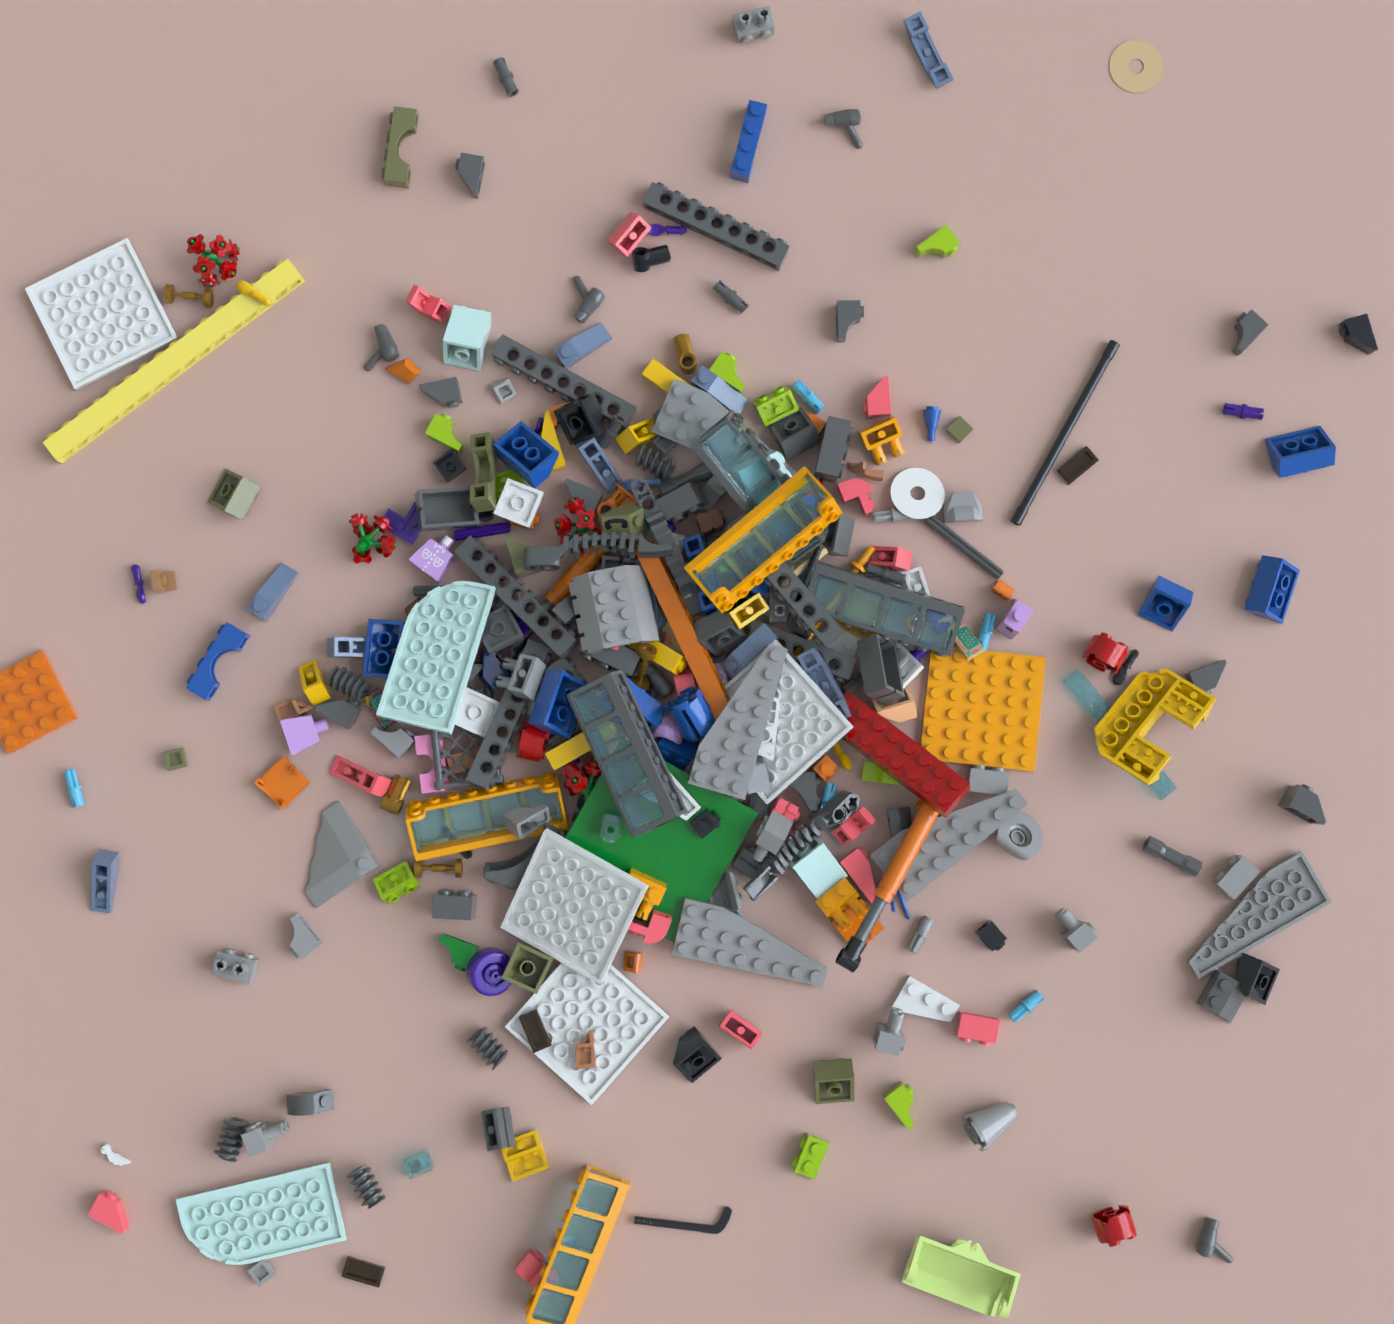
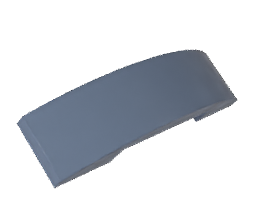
(926, 50)
(823, 678)

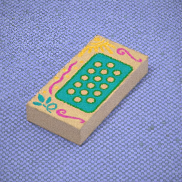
(967, 642)

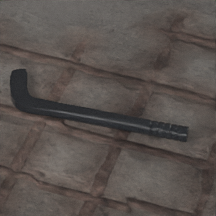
(791, 620)
(705, 1228)

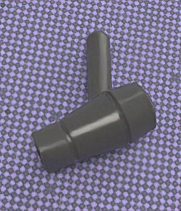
(847, 119)
(590, 302)
(387, 347)
(659, 682)
(1207, 1241)

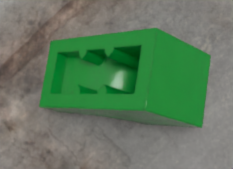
(460, 950)

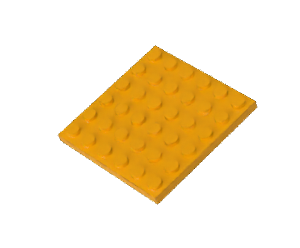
(983, 709)

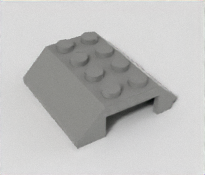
(613, 608)

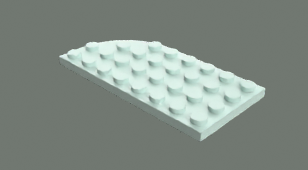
(436, 656)
(265, 1216)

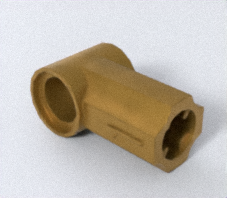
(685, 352)
(394, 798)

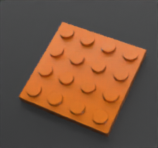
(31, 702)

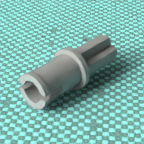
(889, 515)
(920, 934)

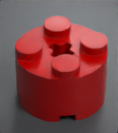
(1105, 653)
(531, 743)
(1114, 1225)

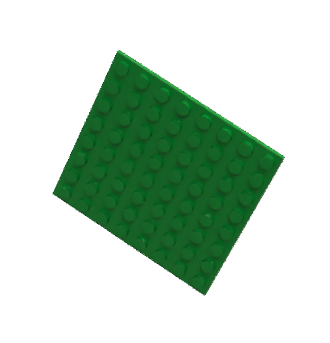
(673, 850)

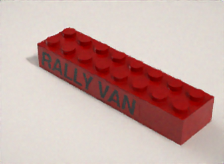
(903, 758)

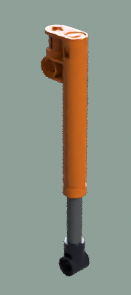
(582, 565)
(850, 956)

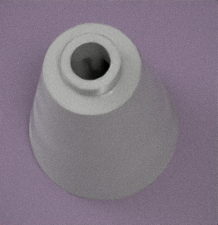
(989, 1123)

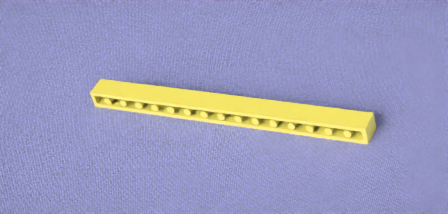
(171, 363)

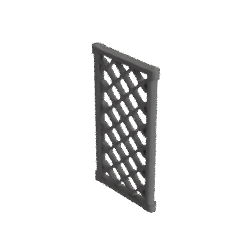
(439, 784)

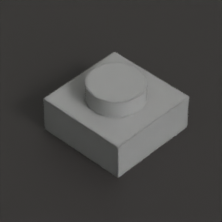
(261, 1272)

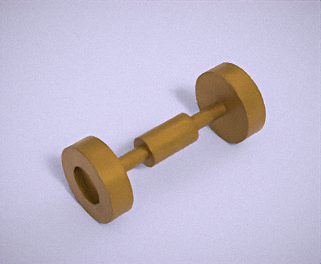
(169, 295)
(646, 652)
(418, 867)

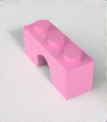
(424, 747)

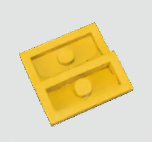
(526, 1157)

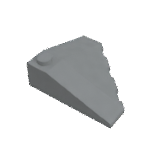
(339, 858)

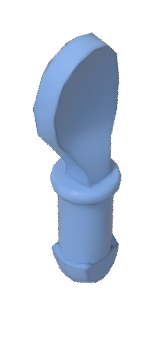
(651, 482)

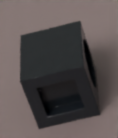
(991, 936)

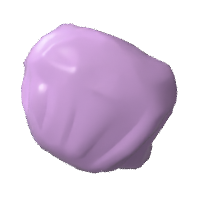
(668, 730)

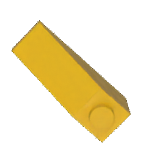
(550, 436)

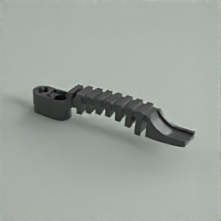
(663, 535)
(549, 557)
(842, 804)

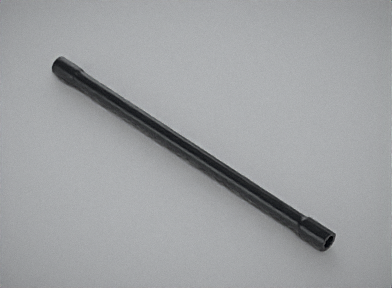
(1023, 508)

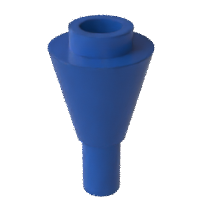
(931, 418)

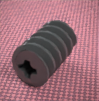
(655, 463)
(348, 684)
(488, 1047)
(231, 1139)
(365, 1186)

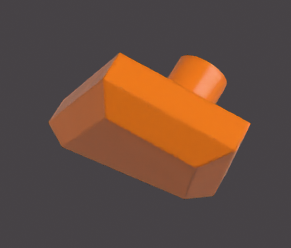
(404, 370)

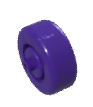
(486, 970)

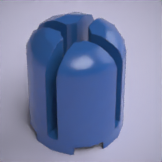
(691, 714)

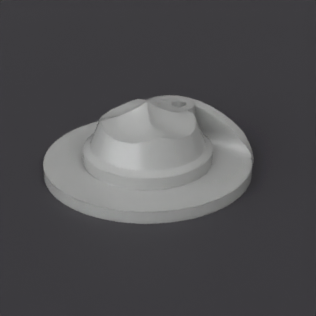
(1020, 836)

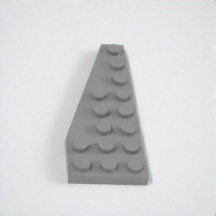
(689, 414)
(732, 744)
(950, 839)
(1273, 904)
(724, 938)

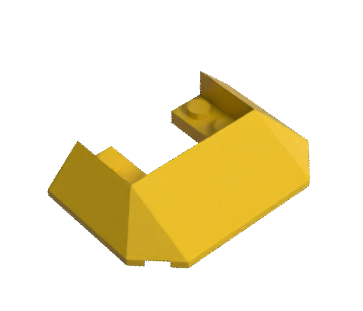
(1136, 711)

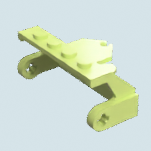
(961, 1276)

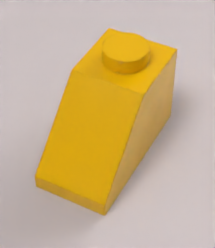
(636, 435)
(748, 610)
(314, 682)

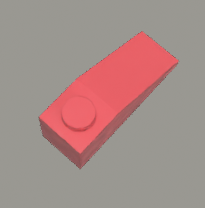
(360, 776)
(860, 871)

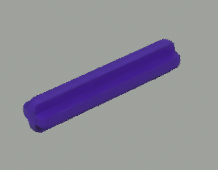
(482, 531)

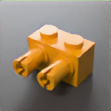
(879, 433)
(653, 894)
(837, 900)

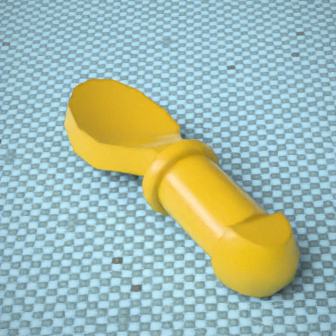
(245, 288)
(845, 760)

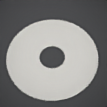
(914, 508)

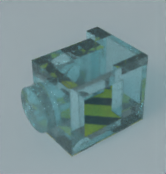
(614, 820)
(413, 1171)

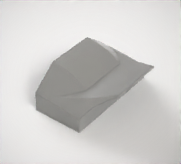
(962, 508)

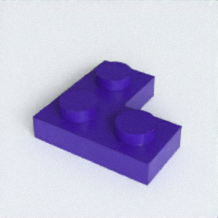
(405, 527)

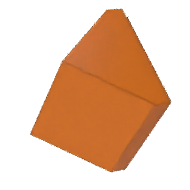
(633, 962)

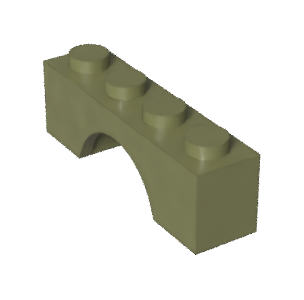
(403, 124)
(484, 456)

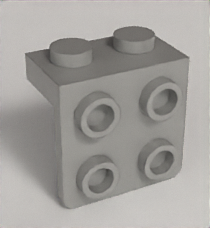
(727, 893)

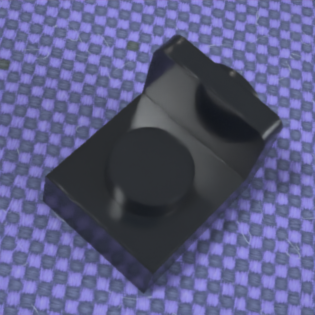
(706, 823)

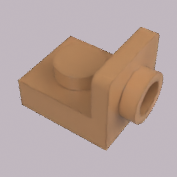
(163, 581)

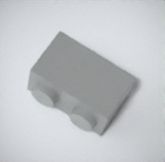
(987, 781)
(1235, 876)

